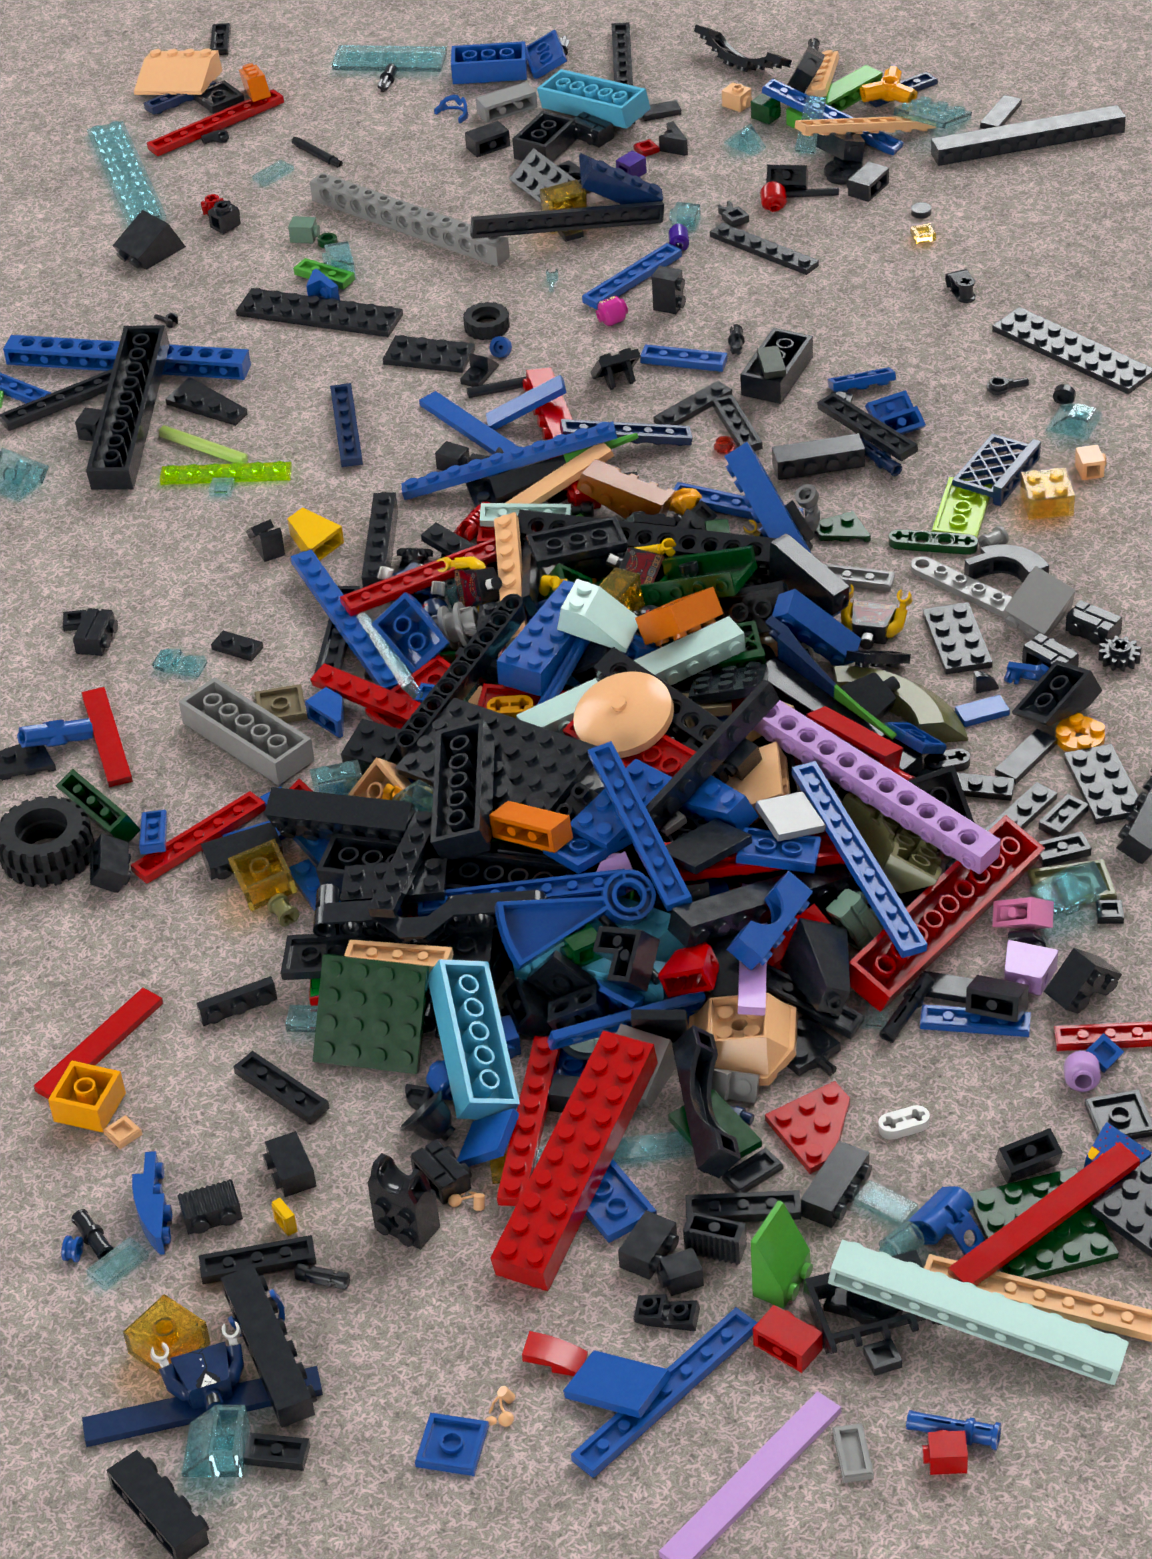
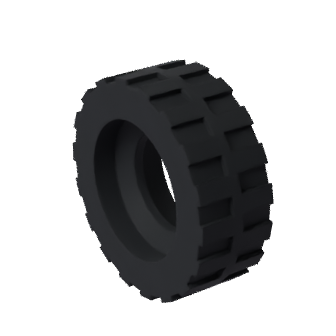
(483, 311)

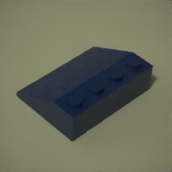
(616, 183)

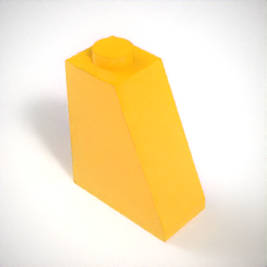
(314, 533)

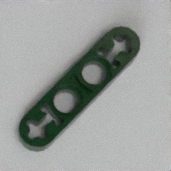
(932, 541)

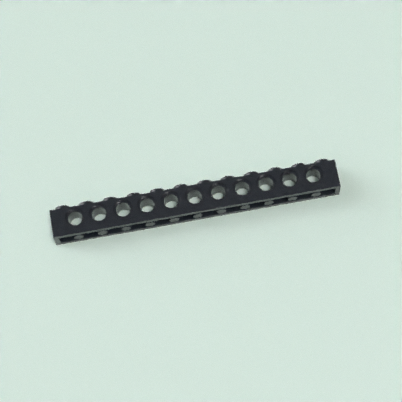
(649, 534)

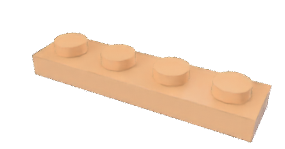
(399, 952)

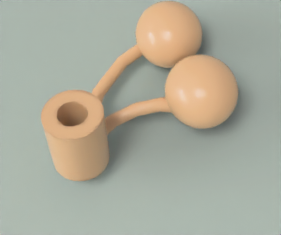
(478, 1200)
(505, 1418)

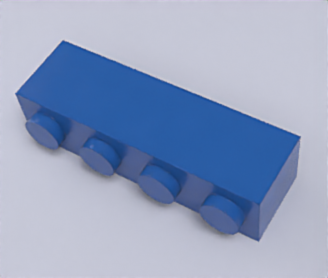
(815, 627)

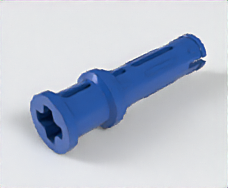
(975, 1431)

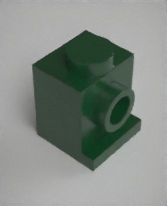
(580, 945)

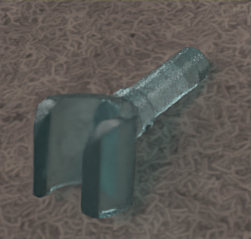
(551, 277)

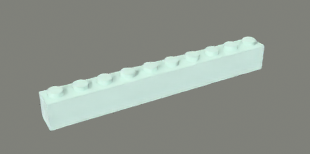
(669, 663)
(978, 1312)

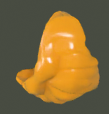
(684, 499)

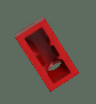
(690, 971)

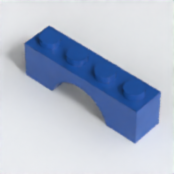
(755, 939)

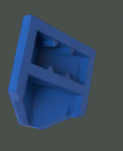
(620, 998)

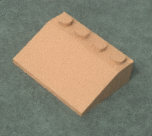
(178, 72)

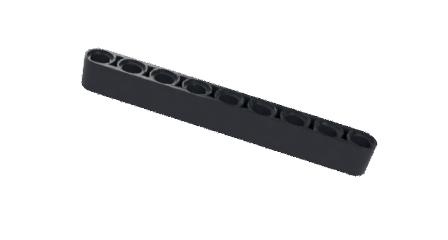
(464, 670)

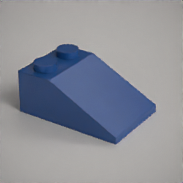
(410, 632)

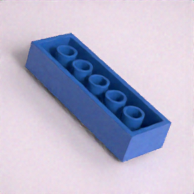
(538, 648)

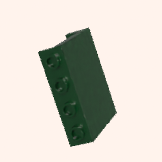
(722, 569)

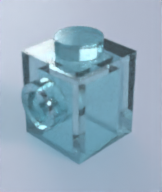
(686, 214)

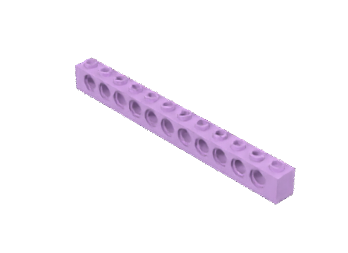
(881, 787)

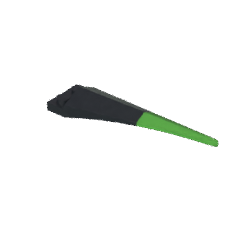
(510, 483)

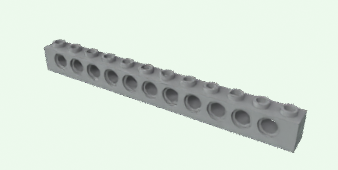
(407, 219)

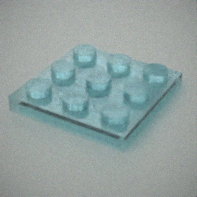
(933, 113)

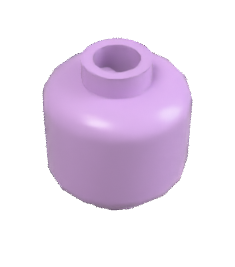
(1082, 1071)

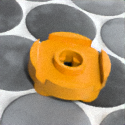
(1068, 728)

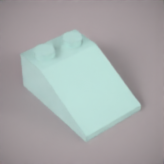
(597, 617)

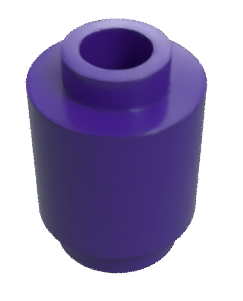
(679, 236)

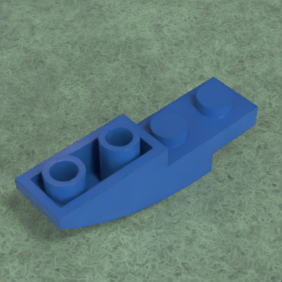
(151, 1203)

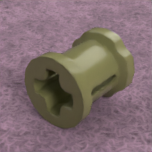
(281, 907)

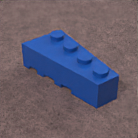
(722, 803)

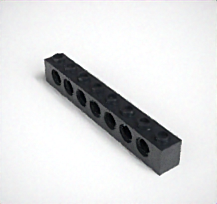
(738, 763)

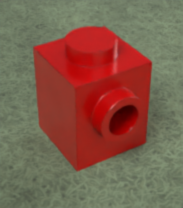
(946, 1452)

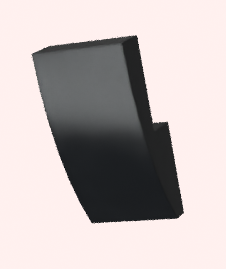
(662, 1313)

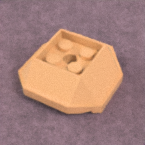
(750, 1041)

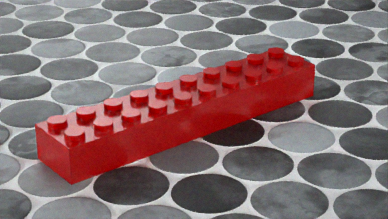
(943, 916)
(574, 1161)

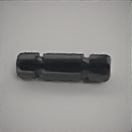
(322, 1276)

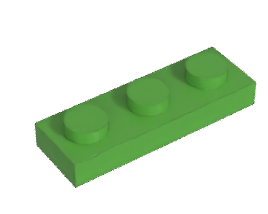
(338, 276)

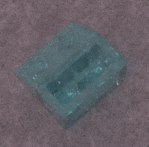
(217, 1443)

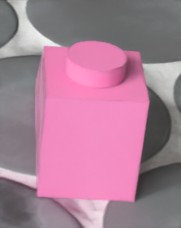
(1023, 913)

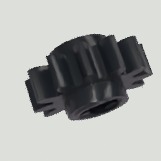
(1119, 653)

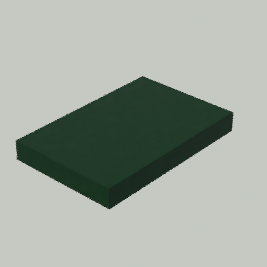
(728, 1120)

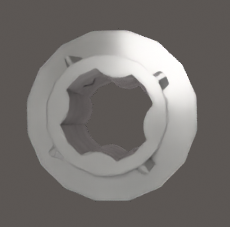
(457, 625)

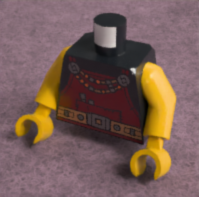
(643, 560)
(474, 581)
(875, 620)

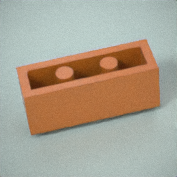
(254, 82)
(531, 826)

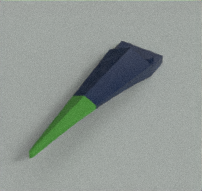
(797, 658)

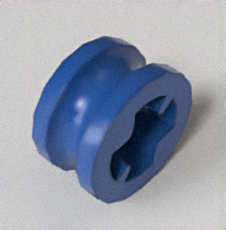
(72, 1248)

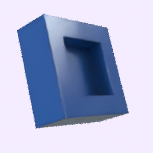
(1105, 1051)

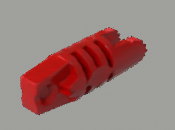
(469, 526)

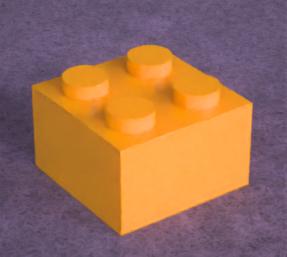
(87, 1096)

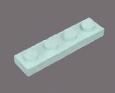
(490, 511)

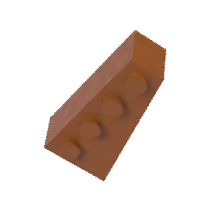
(623, 492)

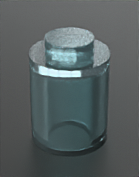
(902, 1239)

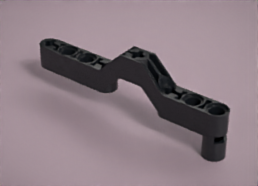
(458, 913)

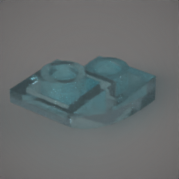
(175, 662)

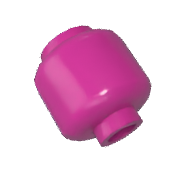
(611, 311)

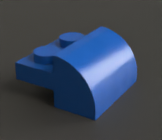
(897, 412)

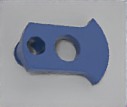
(1026, 671)

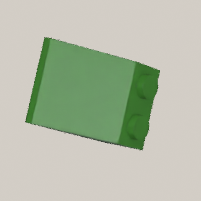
(779, 1258)

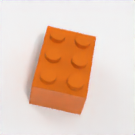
(679, 617)

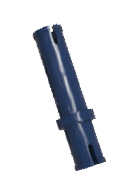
(881, 458)

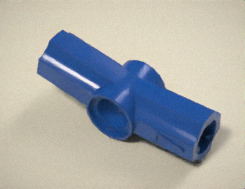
(55, 733)

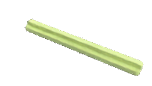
(202, 445)

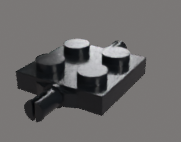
(813, 1048)

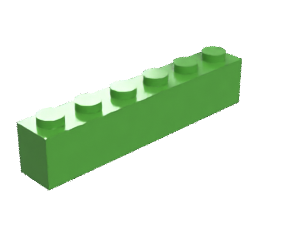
(842, 92)

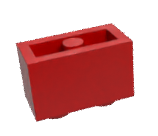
(787, 1338)

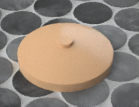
(624, 709)

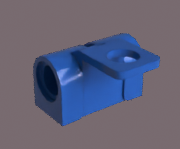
(948, 1214)

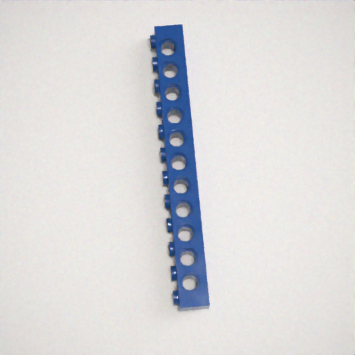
(101, 355)

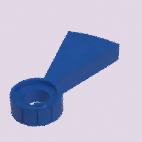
(539, 925)

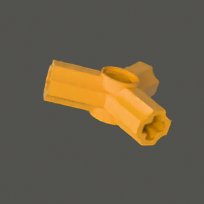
(888, 88)

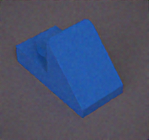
(321, 285)

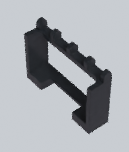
(818, 1288)

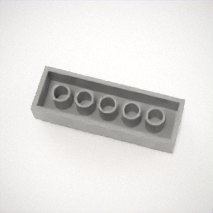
(247, 731)

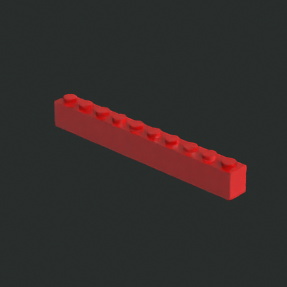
(549, 420)

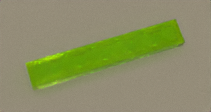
(239, 471)

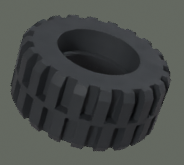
(48, 861)

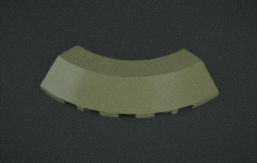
(913, 703)
(900, 852)

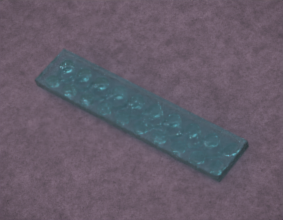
(125, 171)

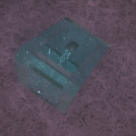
(746, 141)

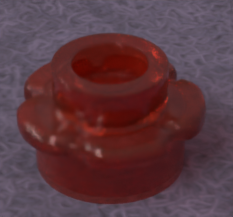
(724, 445)

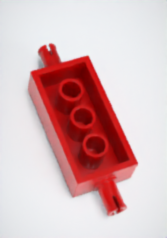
(861, 738)

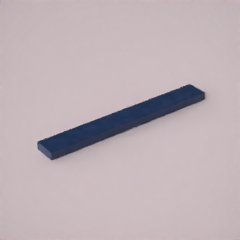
(173, 1412)

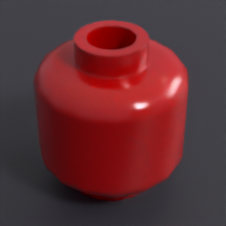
(773, 196)

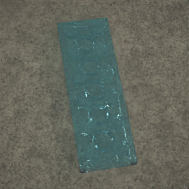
(378, 57)

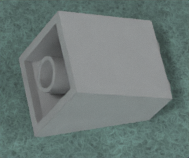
(1039, 604)
(665, 1059)

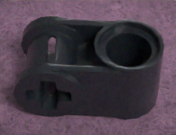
(961, 285)

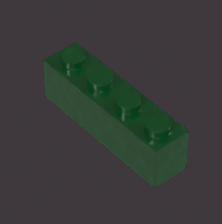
(98, 807)

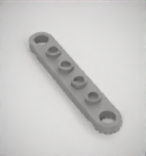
(960, 585)

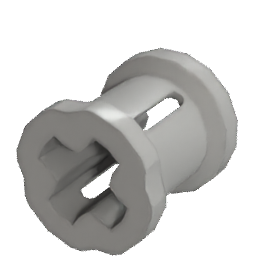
(996, 537)

